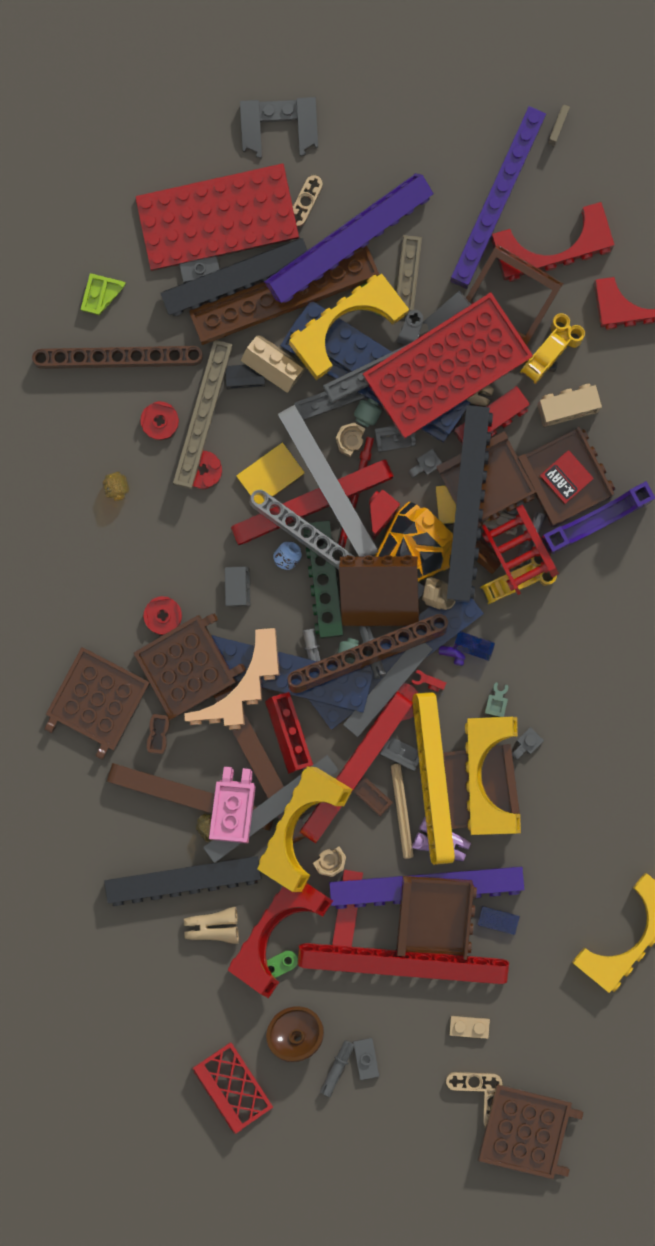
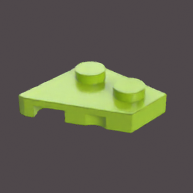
(100, 293)

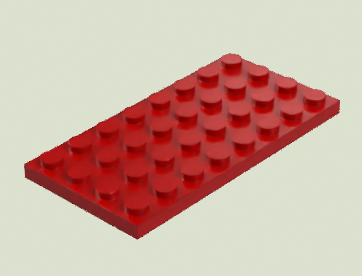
(217, 217)
(447, 365)

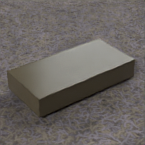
(558, 125)

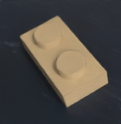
(469, 1027)

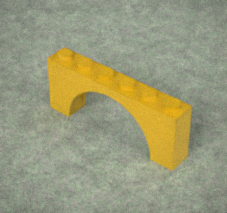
(374, 296)
(482, 737)
(279, 859)
(610, 969)

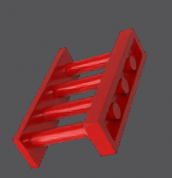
(529, 534)

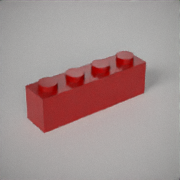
(503, 410)
(288, 732)

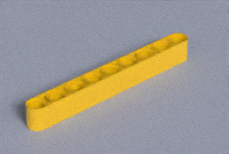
(433, 778)

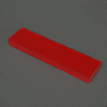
(346, 917)

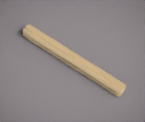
(402, 813)

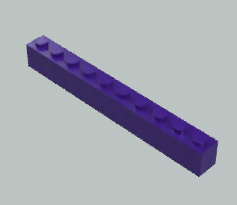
(498, 197)
(348, 238)
(389, 888)

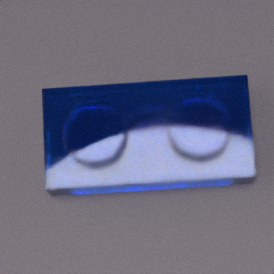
(474, 645)
(498, 920)

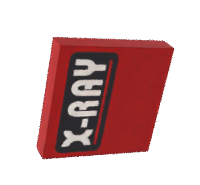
(566, 476)

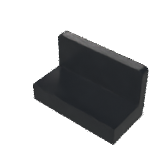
(243, 377)

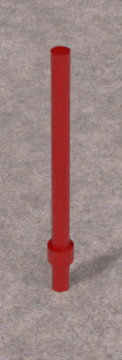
(365, 456)

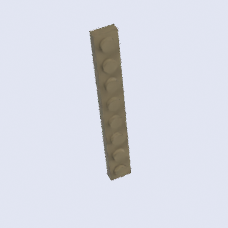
(203, 414)

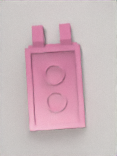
(233, 807)

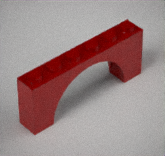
(593, 239)
(616, 309)
(251, 961)

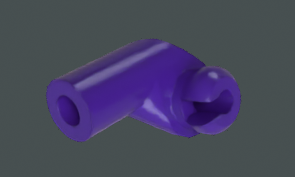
(449, 651)

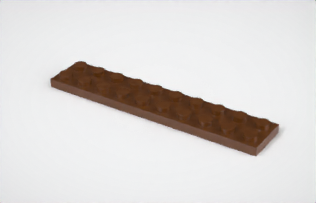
(258, 304)

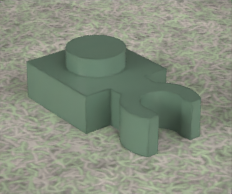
(496, 703)

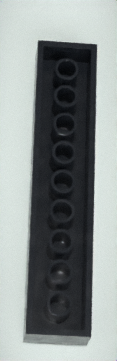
(468, 504)

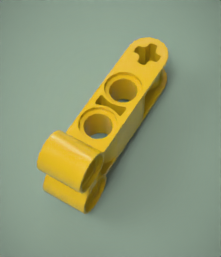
(553, 347)
(501, 589)

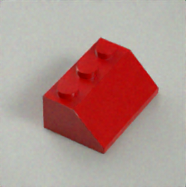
(381, 511)

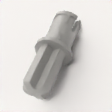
(311, 644)

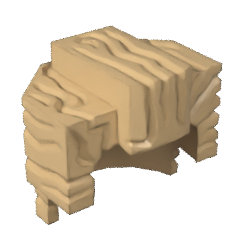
(350, 438)
(436, 594)
(330, 862)

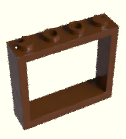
(527, 269)

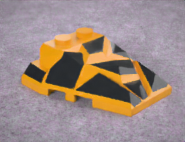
(420, 534)

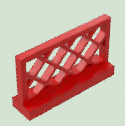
(218, 1097)

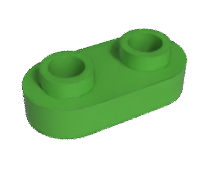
(279, 963)

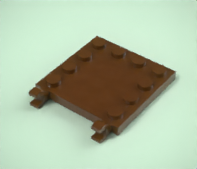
(186, 666)
(97, 700)
(526, 1132)

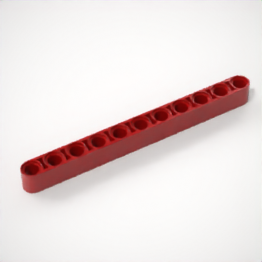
(411, 965)

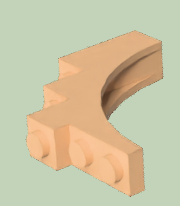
(231, 708)

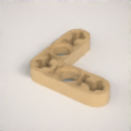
(307, 186)
(488, 1090)

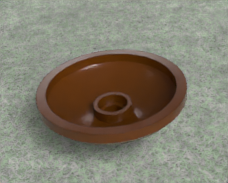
(288, 1026)

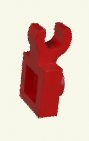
(434, 684)

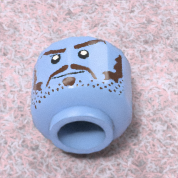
(287, 555)

